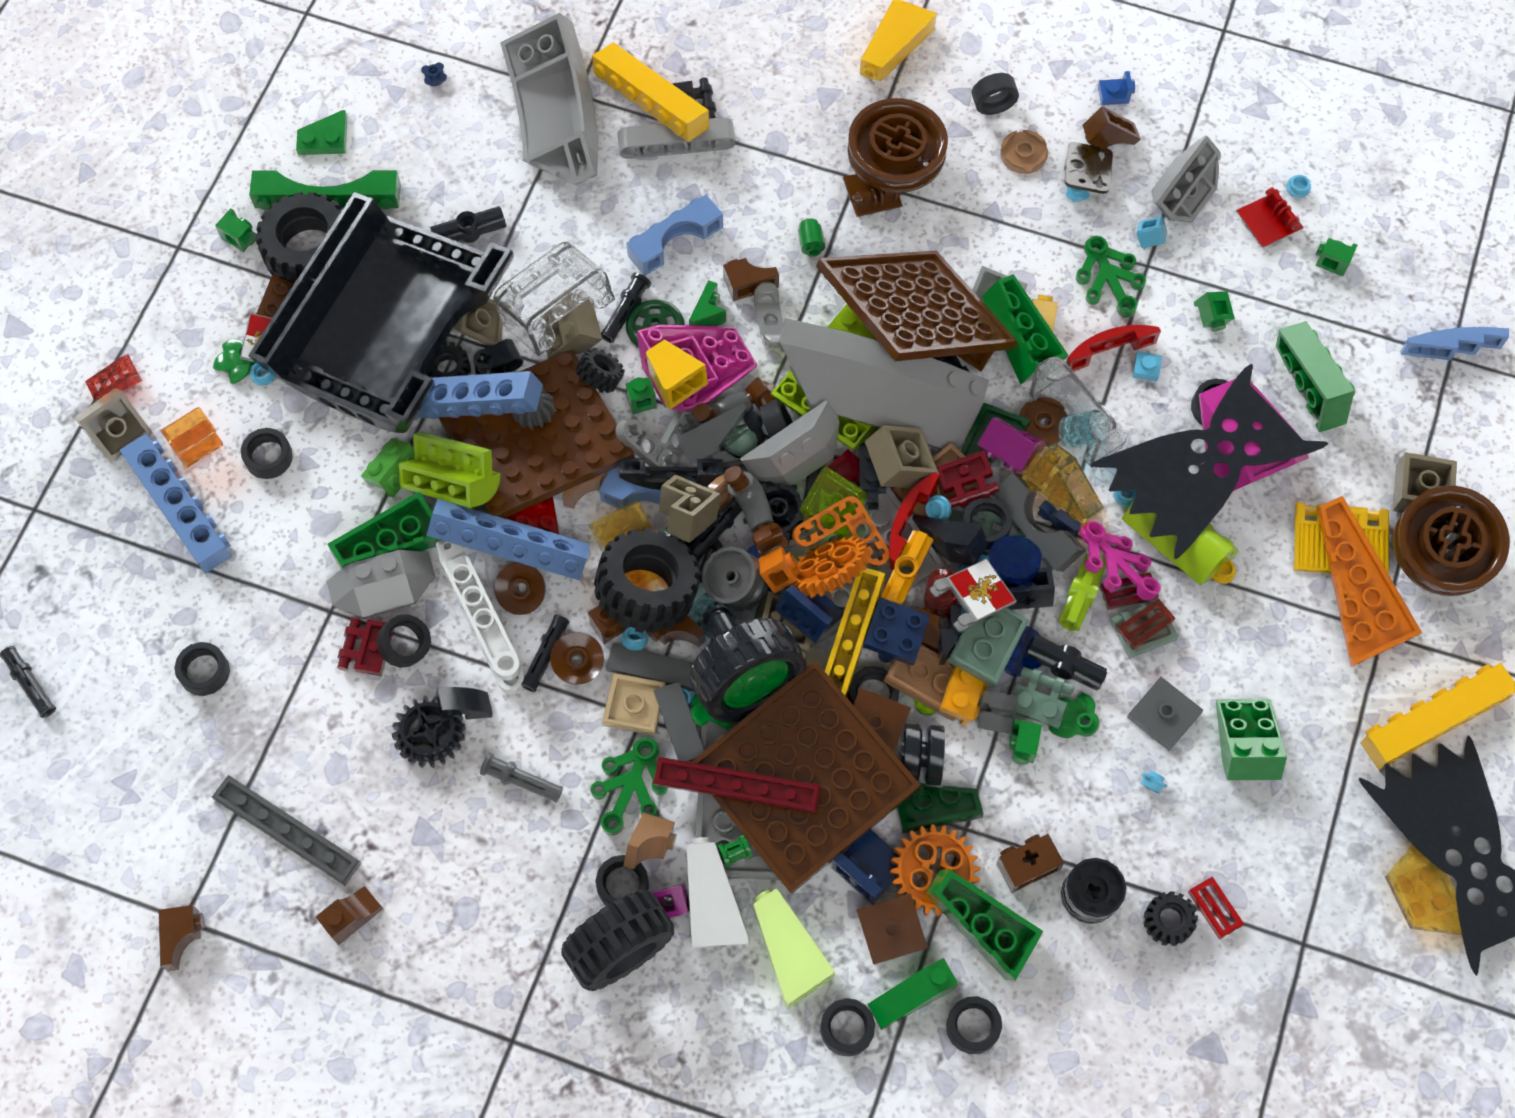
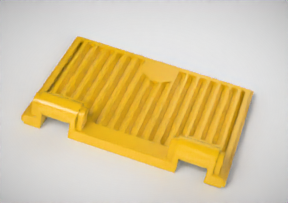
(1309, 543)

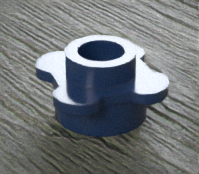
(434, 79)

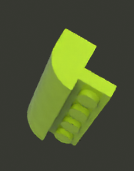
(450, 471)
(1200, 560)

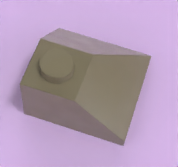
(482, 324)

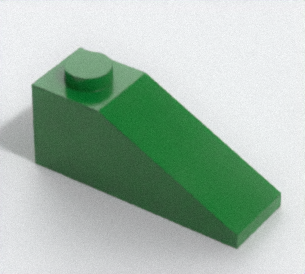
(913, 994)

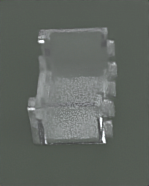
(548, 292)

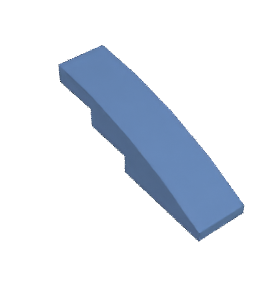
(1447, 342)

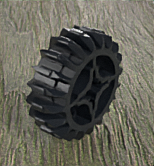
(419, 736)

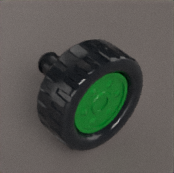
(743, 664)

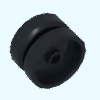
(925, 754)

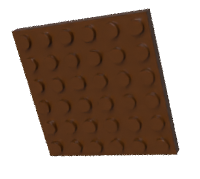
(916, 305)
(547, 459)
(820, 739)

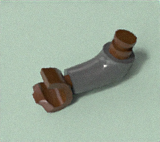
(757, 393)
(756, 509)

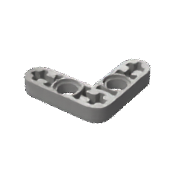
(658, 448)

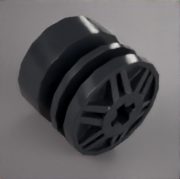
(1101, 877)

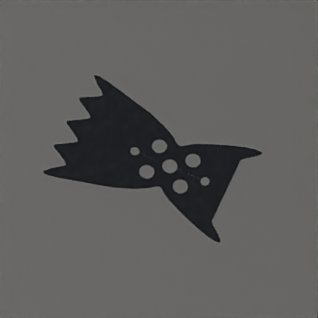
(1190, 501)
(1425, 813)

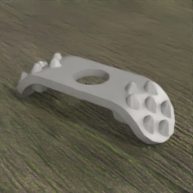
(767, 303)

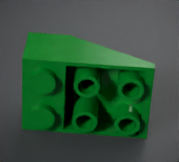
(1250, 740)

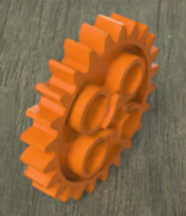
(831, 565)
(910, 863)

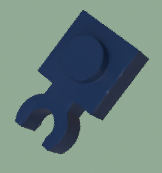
(1060, 519)

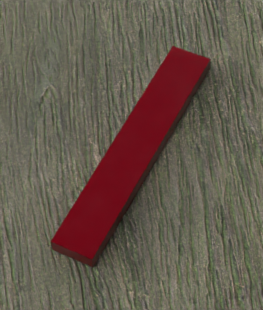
(737, 785)

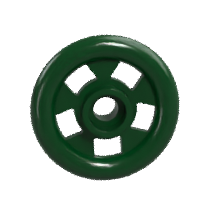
(643, 310)

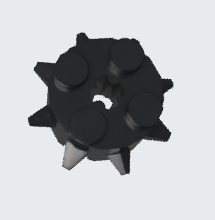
(787, 501)

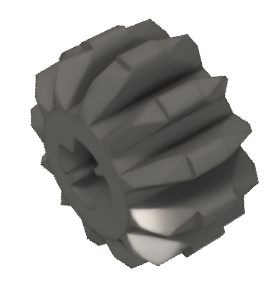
(543, 413)

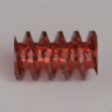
(943, 602)

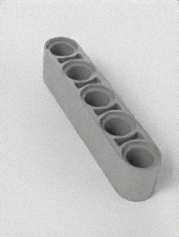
(659, 140)

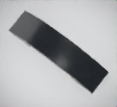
(635, 472)

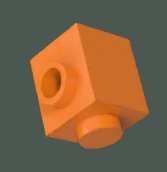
(778, 569)

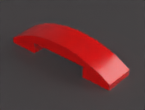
(1137, 335)
(920, 493)

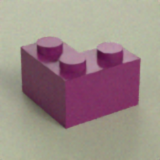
(1010, 445)

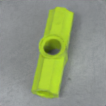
(1080, 596)

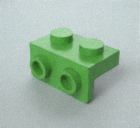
(385, 467)

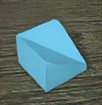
(1152, 232)

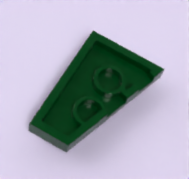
(982, 421)
(939, 807)

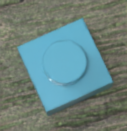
(1147, 366)

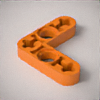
(850, 522)

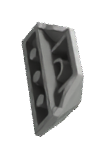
(1188, 182)
(796, 449)
(381, 583)

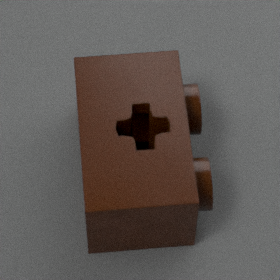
(1021, 874)

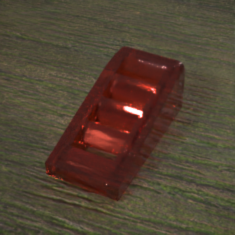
(116, 368)

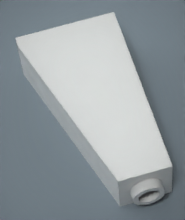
(712, 902)

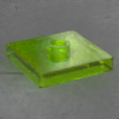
(825, 492)

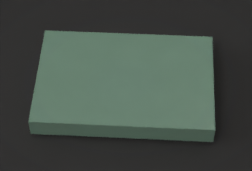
(988, 645)

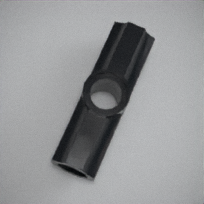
(480, 223)
(1066, 662)

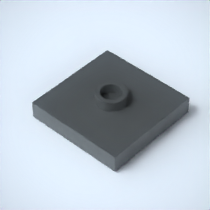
(1165, 713)

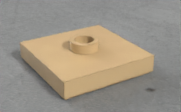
(632, 704)

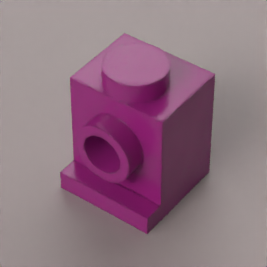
(680, 898)

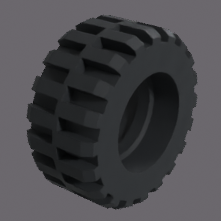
(284, 222)
(637, 606)
(617, 940)

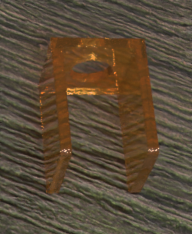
(192, 437)

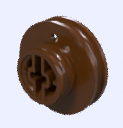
(893, 142)
(1475, 537)

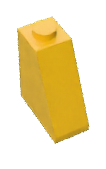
(675, 373)

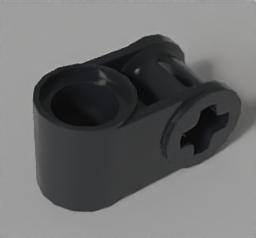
(498, 358)

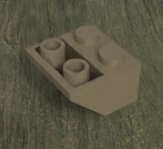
(576, 331)

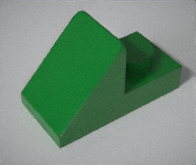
(706, 310)

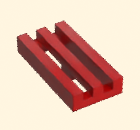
(1228, 929)

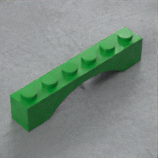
(379, 185)

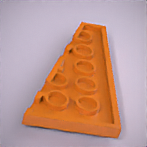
(1366, 597)

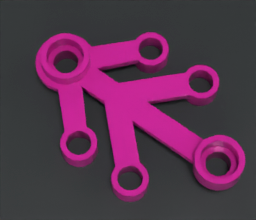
(1096, 538)

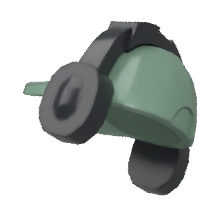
(746, 436)

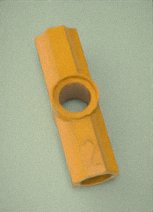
(912, 556)

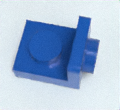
(1116, 90)

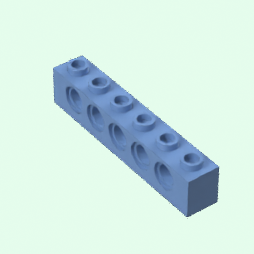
(482, 395)
(508, 539)
(208, 553)

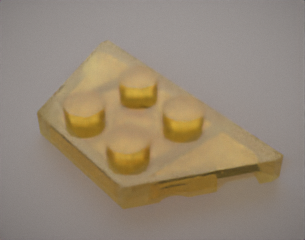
(1424, 894)

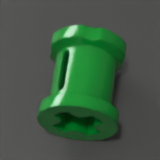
(734, 851)

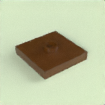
(883, 715)
(892, 928)

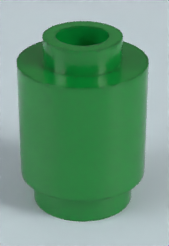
(811, 237)

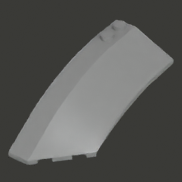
(553, 99)
(873, 389)

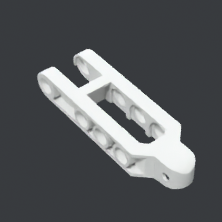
(488, 629)

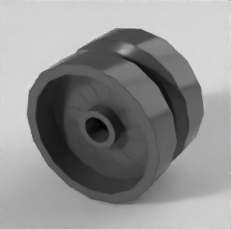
(734, 578)

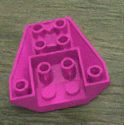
(716, 346)
(1209, 402)

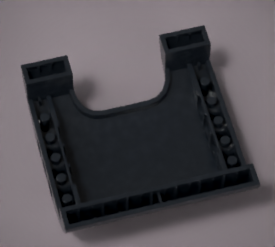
(375, 314)

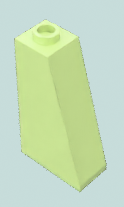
(792, 952)

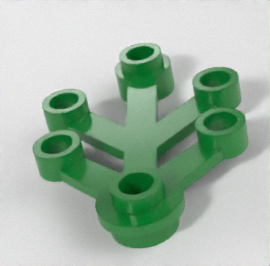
(1111, 274)
(630, 781)

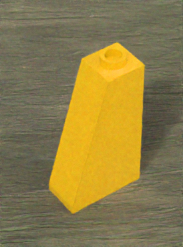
(896, 37)

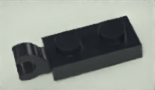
(868, 479)

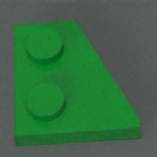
(323, 136)

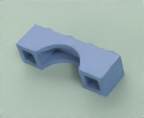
(698, 219)
(620, 492)

